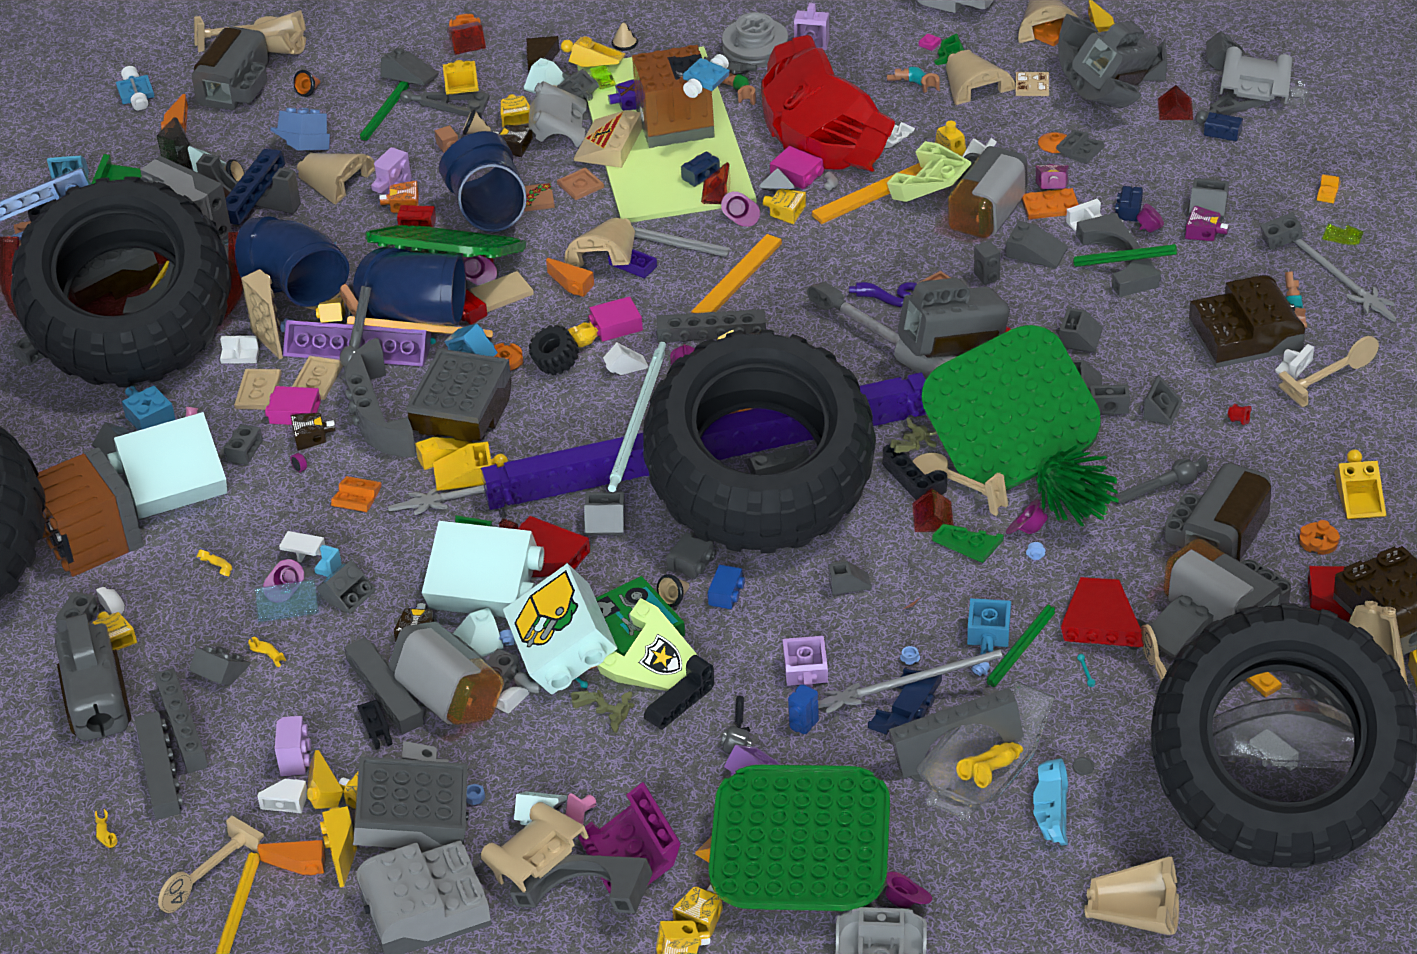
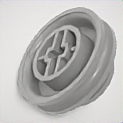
(754, 38)

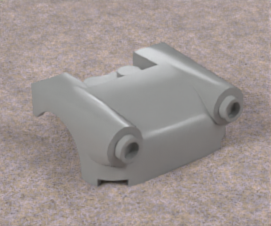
(1255, 76)
(557, 113)
(881, 932)

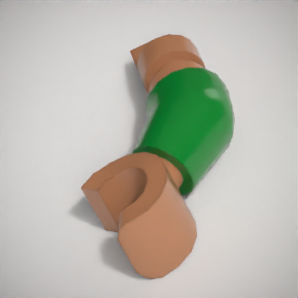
(743, 87)

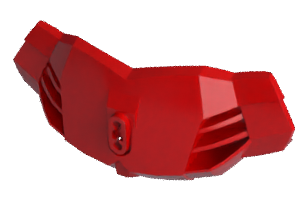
(821, 111)

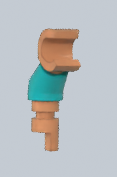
(916, 75)
(1294, 297)

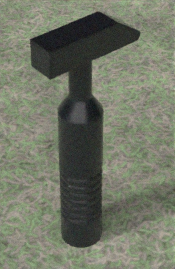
(739, 711)

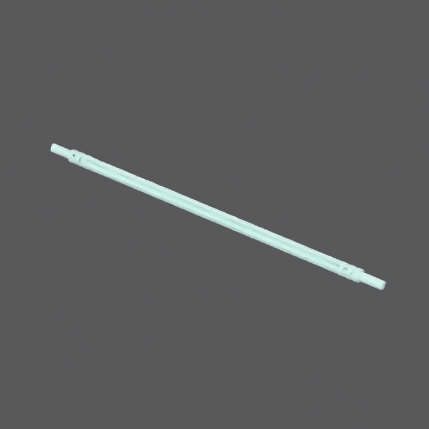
(636, 418)

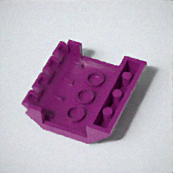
(635, 833)

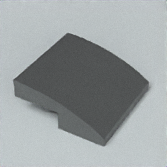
(1079, 146)

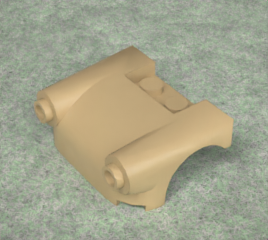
(535, 847)

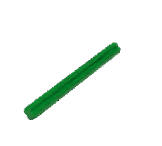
(383, 111)
(1126, 255)
(1020, 645)

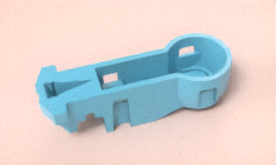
(1051, 800)

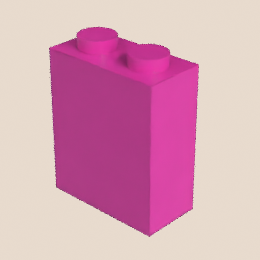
(798, 166)
(615, 318)
(290, 401)

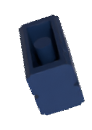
(1223, 126)
(699, 168)
(1129, 203)

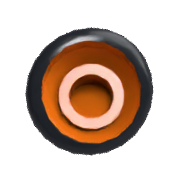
(305, 83)

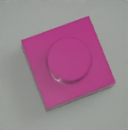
(929, 42)

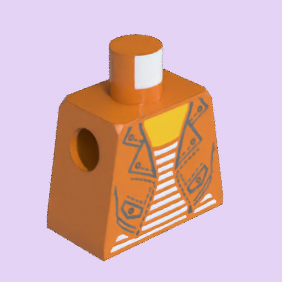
(401, 194)

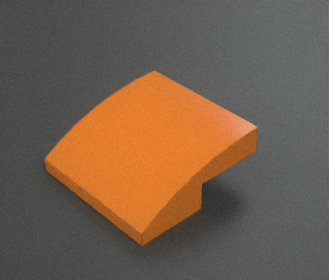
(356, 494)

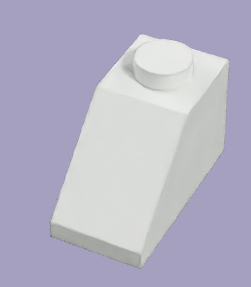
(624, 360)
(284, 796)

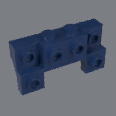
(909, 705)

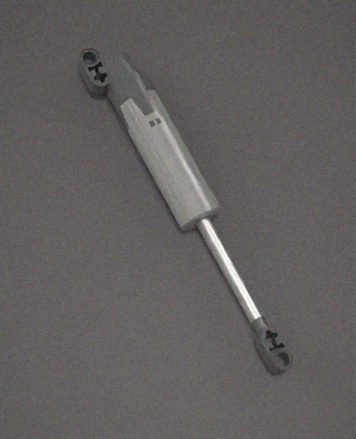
(830, 297)

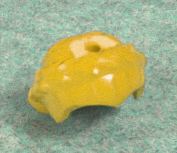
(584, 334)

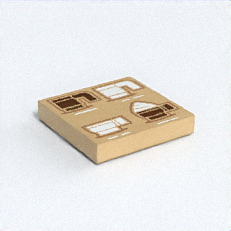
(1032, 83)

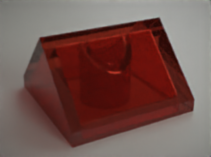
(466, 37)
(1175, 105)
(716, 185)
(931, 512)

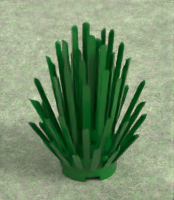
(1066, 480)

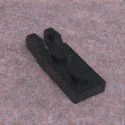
(374, 722)

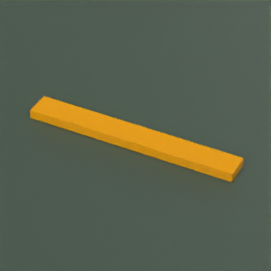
(858, 198)
(738, 275)
(410, 325)

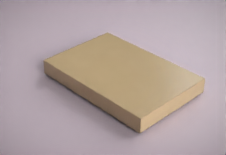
(503, 291)
(319, 373)
(256, 388)

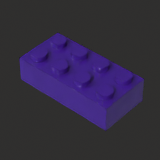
(639, 265)

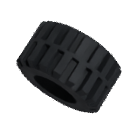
(559, 359)

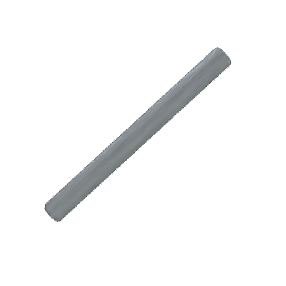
(682, 242)

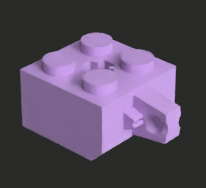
(813, 24)
(390, 170)
(805, 661)
(292, 746)

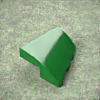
(948, 46)

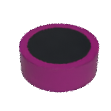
(298, 462)

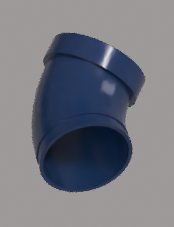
(497, 197)
(294, 256)
(413, 286)

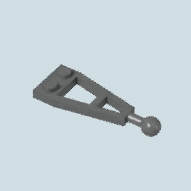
(477, 101)
(1233, 106)

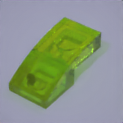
(602, 76)
(1349, 236)

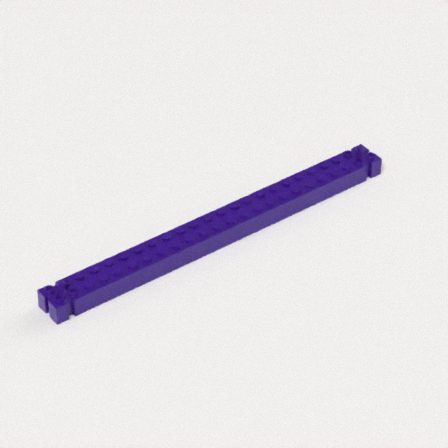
(725, 438)

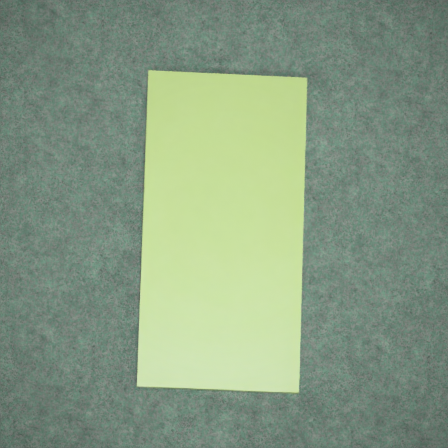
(651, 178)

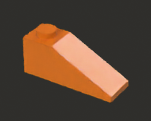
(178, 110)
(570, 277)
(298, 857)

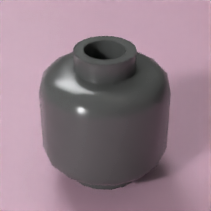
(733, 737)

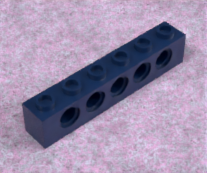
(253, 184)

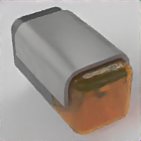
(987, 191)
(1221, 581)
(445, 674)

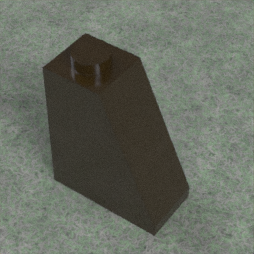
(541, 48)

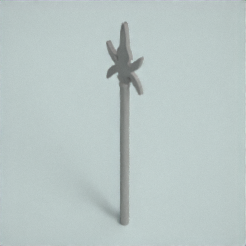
(1363, 296)
(433, 499)
(849, 695)

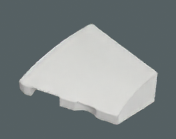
(898, 134)

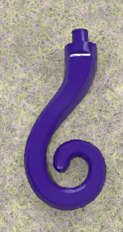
(866, 289)

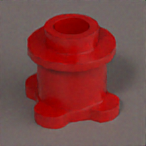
(1239, 413)

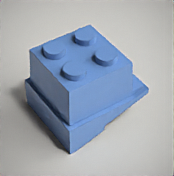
(303, 128)

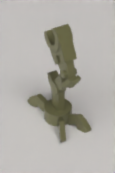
(918, 434)
(619, 711)

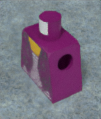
(1052, 176)
(1204, 225)

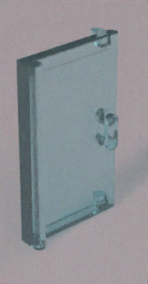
(288, 602)

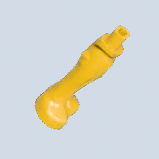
(983, 764)

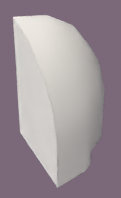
(110, 600)
(511, 698)

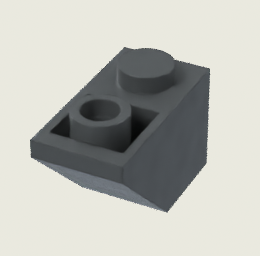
(847, 578)

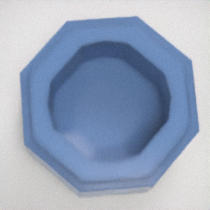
(475, 794)

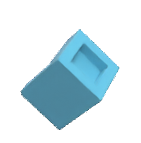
(329, 562)

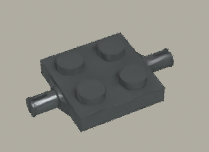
(738, 67)
(579, 84)

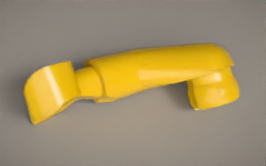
(216, 560)
(266, 648)
(105, 837)

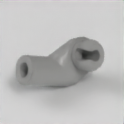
(831, 182)
(522, 681)

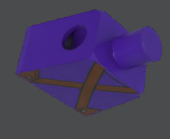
(624, 95)

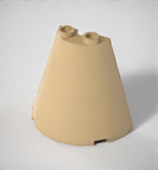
(1040, 12)
(284, 33)
(970, 71)
(330, 170)
(612, 236)
(1383, 626)
(1137, 897)

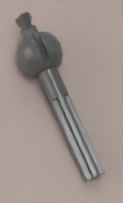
(356, 335)
(1182, 471)

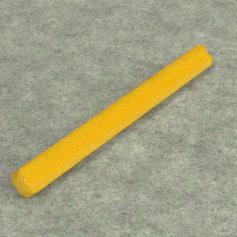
(238, 904)

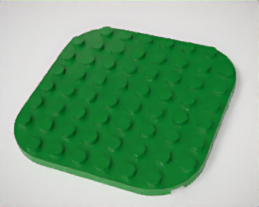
(447, 240)
(1010, 405)
(800, 838)

